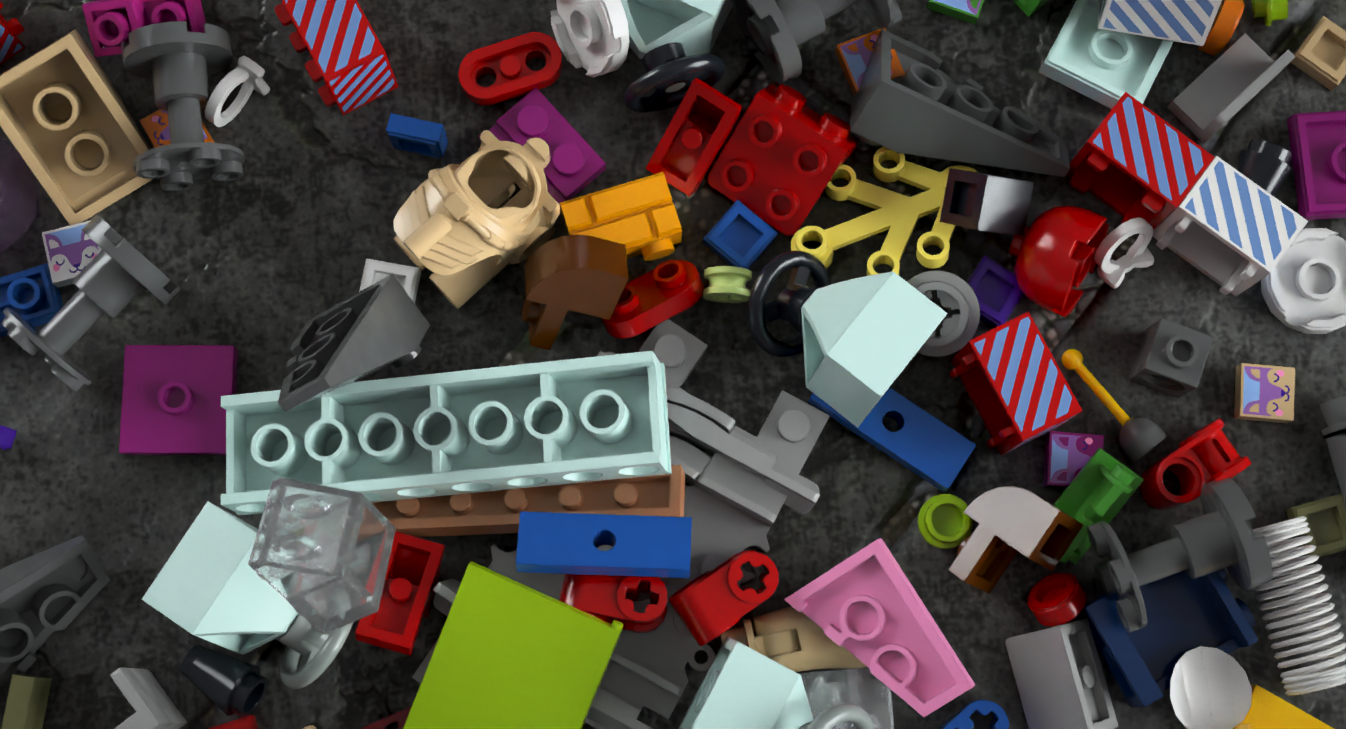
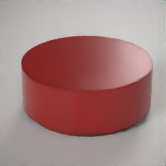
(1056, 599)

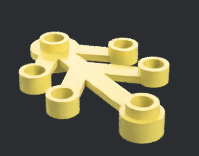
(893, 213)

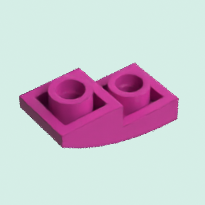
(113, 20)

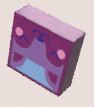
(1067, 455)

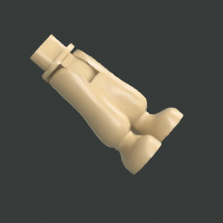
(793, 641)

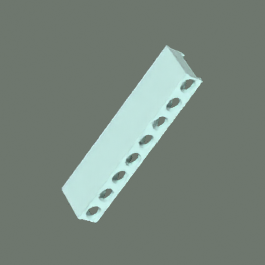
(456, 431)

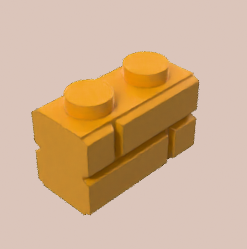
(630, 214)

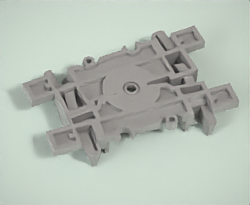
(732, 505)

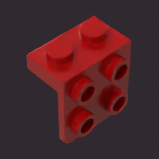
(781, 157)

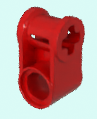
(1197, 461)
(613, 599)
(716, 602)

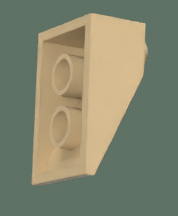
(71, 128)

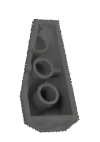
(944, 119)

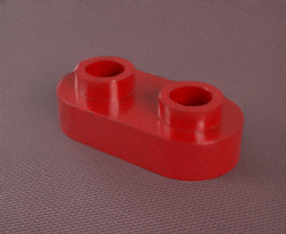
(508, 63)
(655, 298)

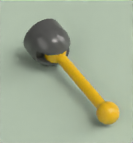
(1137, 434)

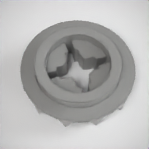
(955, 294)

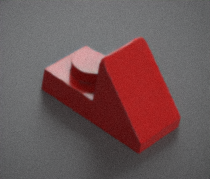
(694, 136)
(405, 595)

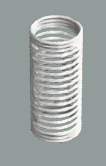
(1320, 675)

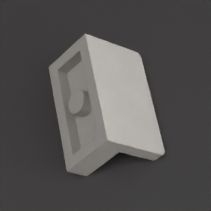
(1226, 87)
(1061, 678)
(148, 699)

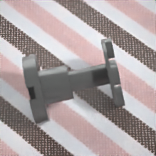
(785, 24)
(180, 72)
(104, 286)
(1198, 546)

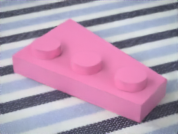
(885, 625)

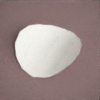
(1209, 690)

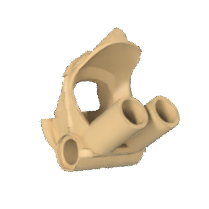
(459, 222)

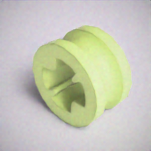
(727, 284)

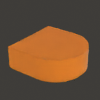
(1223, 26)

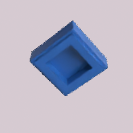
(417, 136)
(740, 237)

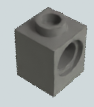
(1171, 358)

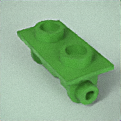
(1095, 497)

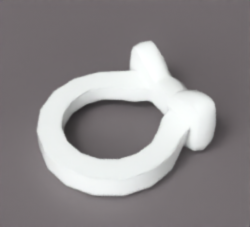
(251, 76)
(1137, 256)

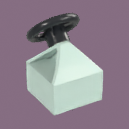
(674, 47)
(851, 331)

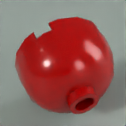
(1057, 256)

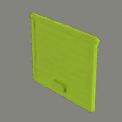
(512, 660)

